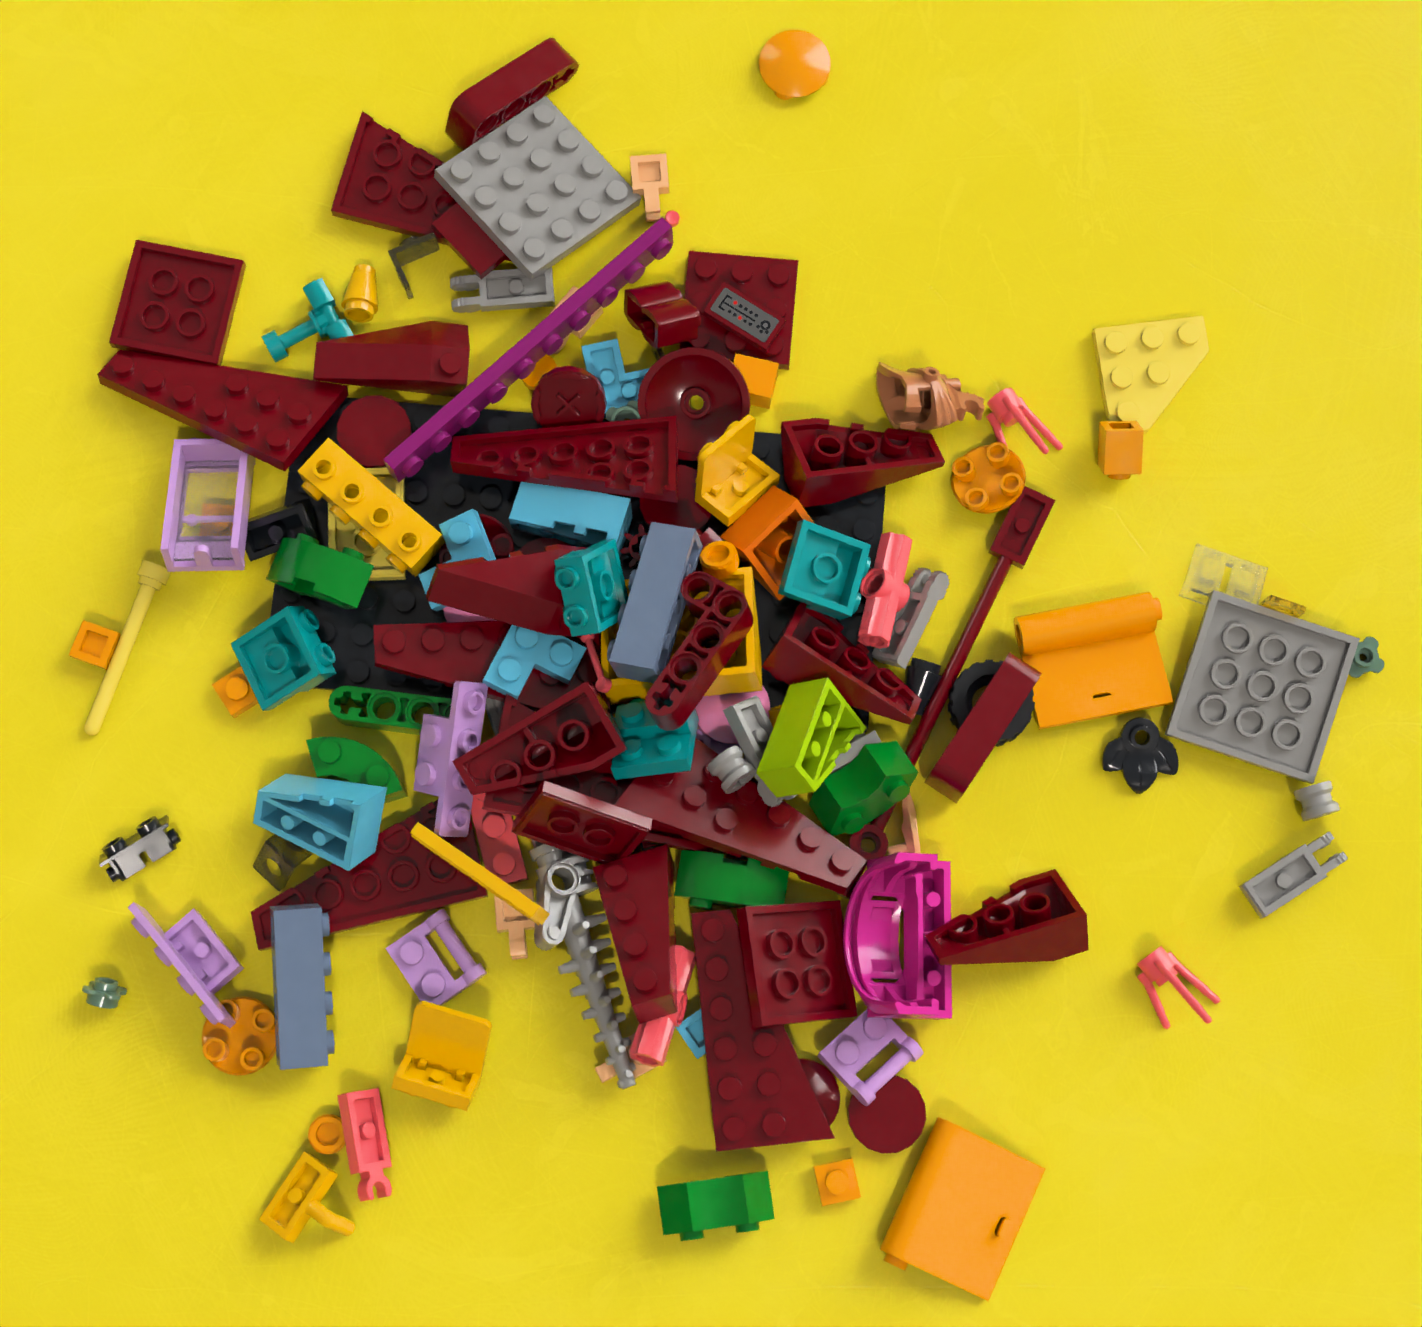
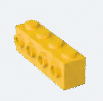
(371, 508)

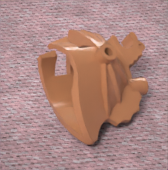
(923, 398)

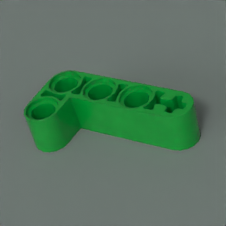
(401, 721)

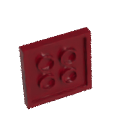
(760, 278)
(177, 303)
(795, 963)

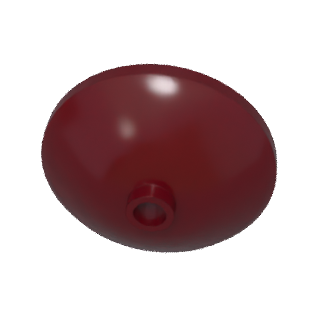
(692, 372)

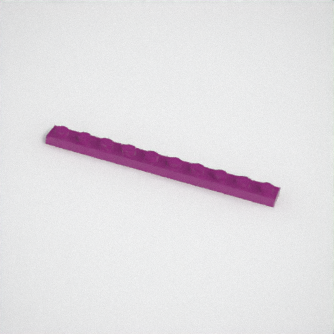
(523, 356)

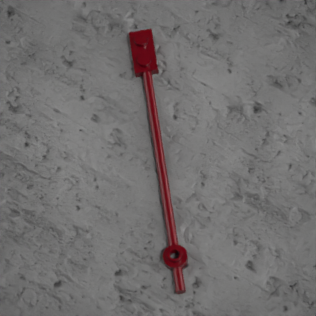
(1011, 547)

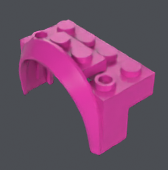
(872, 936)

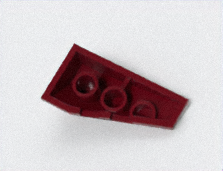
(1028, 924)

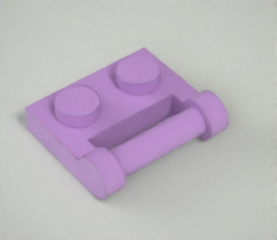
(424, 967)
(859, 1045)

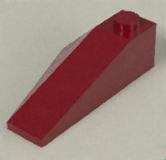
(408, 358)
(840, 462)
(508, 589)
(816, 649)
(555, 741)

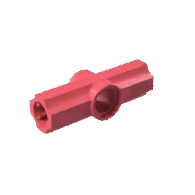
(884, 590)
(654, 1037)

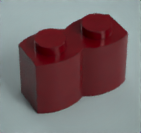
(661, 314)

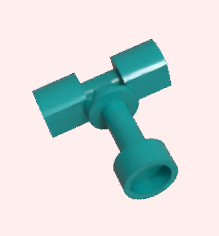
(322, 320)

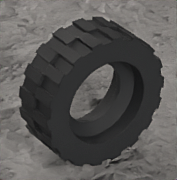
(964, 689)

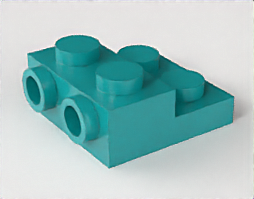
(825, 570)
(591, 587)
(284, 656)
(649, 747)

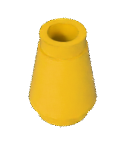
(360, 298)

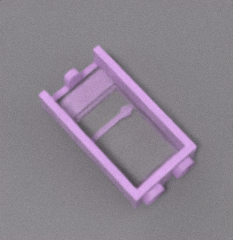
(207, 506)

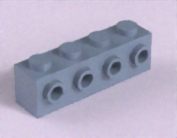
(655, 602)
(299, 986)

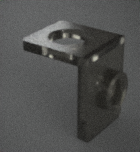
(409, 251)
(285, 854)

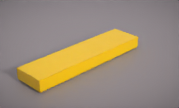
(479, 874)

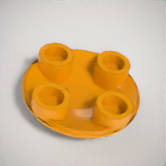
(794, 64)
(988, 478)
(247, 1043)

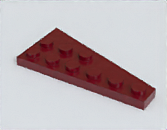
(465, 653)
(386, 886)

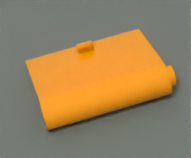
(1093, 653)
(956, 1204)

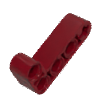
(509, 92)
(674, 699)
(983, 728)

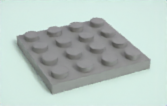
(537, 188)
(1262, 687)

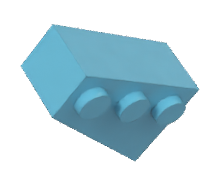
(571, 514)
(323, 816)

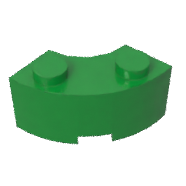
(320, 571)
(354, 762)
(863, 788)
(711, 879)
(715, 1203)

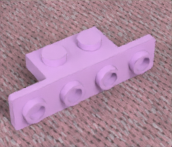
(441, 743)
(196, 954)

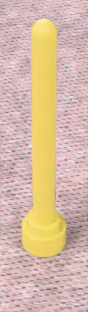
(151, 579)

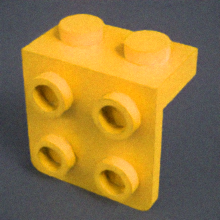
(730, 475)
(443, 1055)

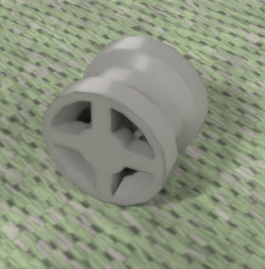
(731, 769)
(1316, 801)

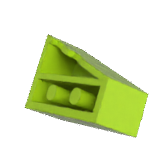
(807, 738)

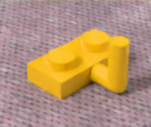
(301, 1198)

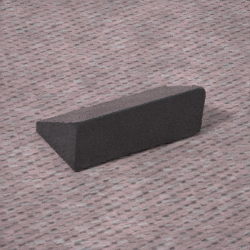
(268, 529)

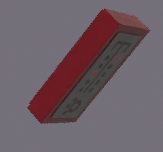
(744, 317)

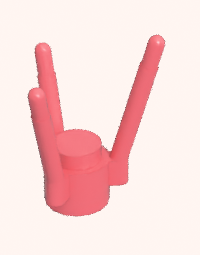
(1009, 410)
(1164, 967)

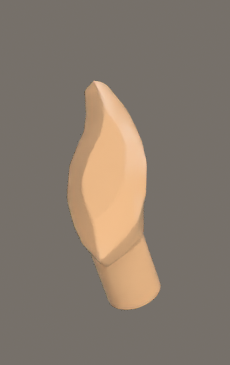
(909, 829)

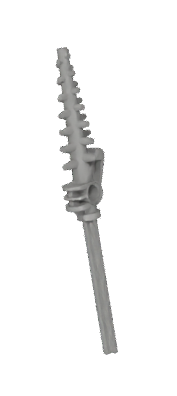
(569, 923)

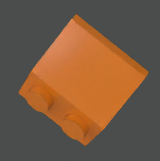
(765, 536)

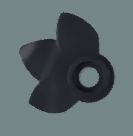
(1140, 761)

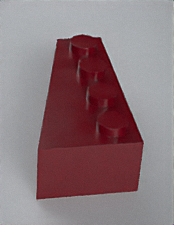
(641, 919)

